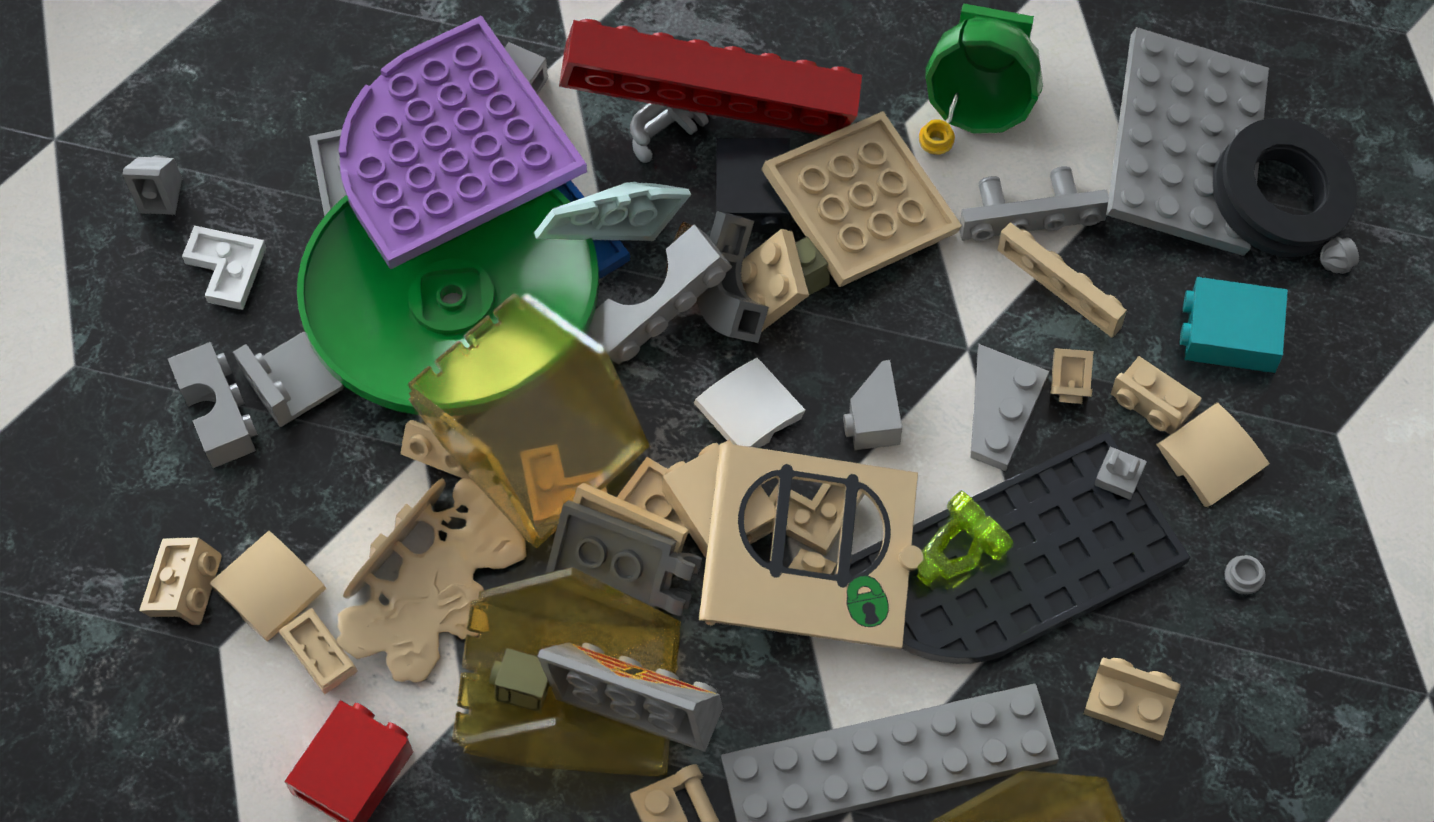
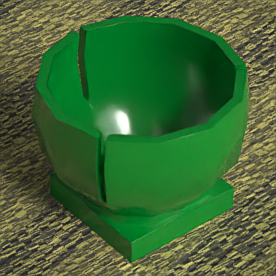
(989, 70)

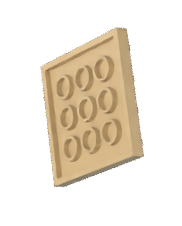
(861, 198)

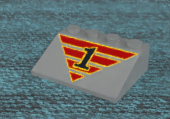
(632, 693)

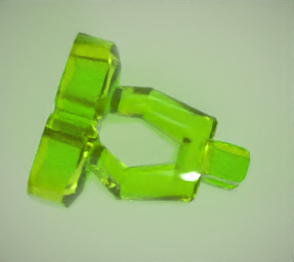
(986, 536)

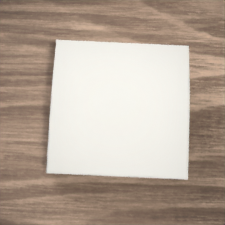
(749, 405)

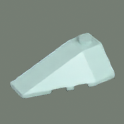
(617, 213)

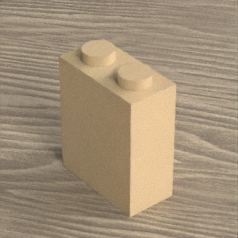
(691, 493)

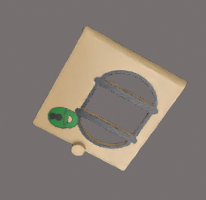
(768, 596)

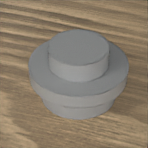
(1245, 574)

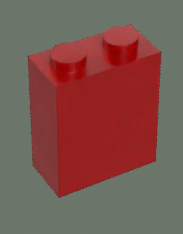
(350, 764)

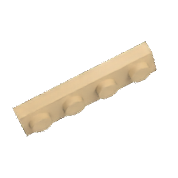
(1063, 281)

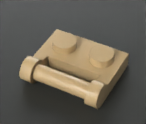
(661, 804)

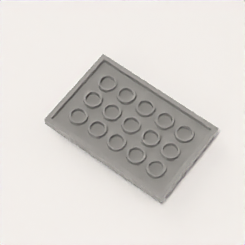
(1172, 127)

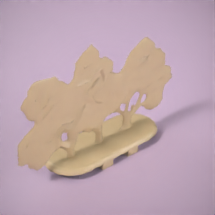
(431, 587)

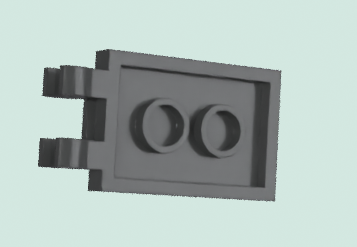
(622, 557)

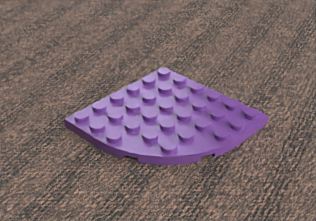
(448, 143)

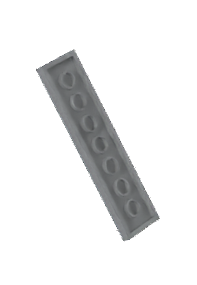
(891, 758)

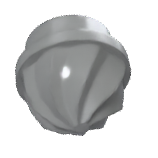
(1339, 255)

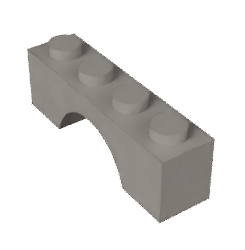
(692, 269)

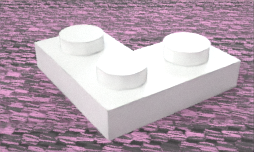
(233, 260)

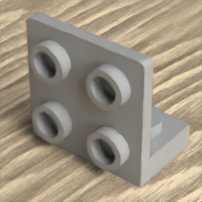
(288, 378)

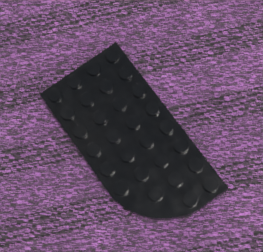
(1067, 558)

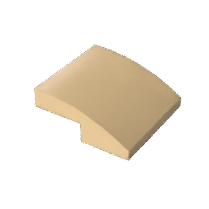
(1213, 454)
(268, 585)

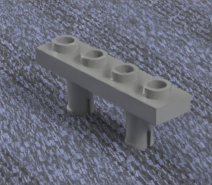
(1036, 214)

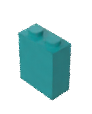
(1234, 324)

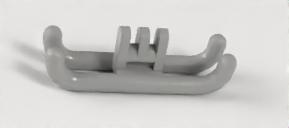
(643, 132)

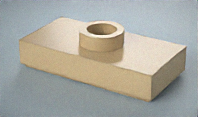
(318, 651)

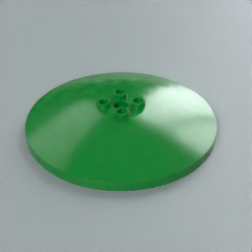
(389, 324)

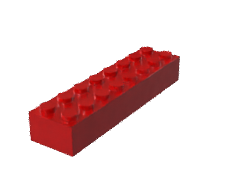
(709, 78)

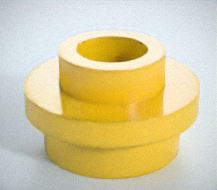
(939, 129)

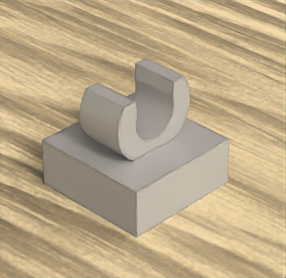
(1120, 473)

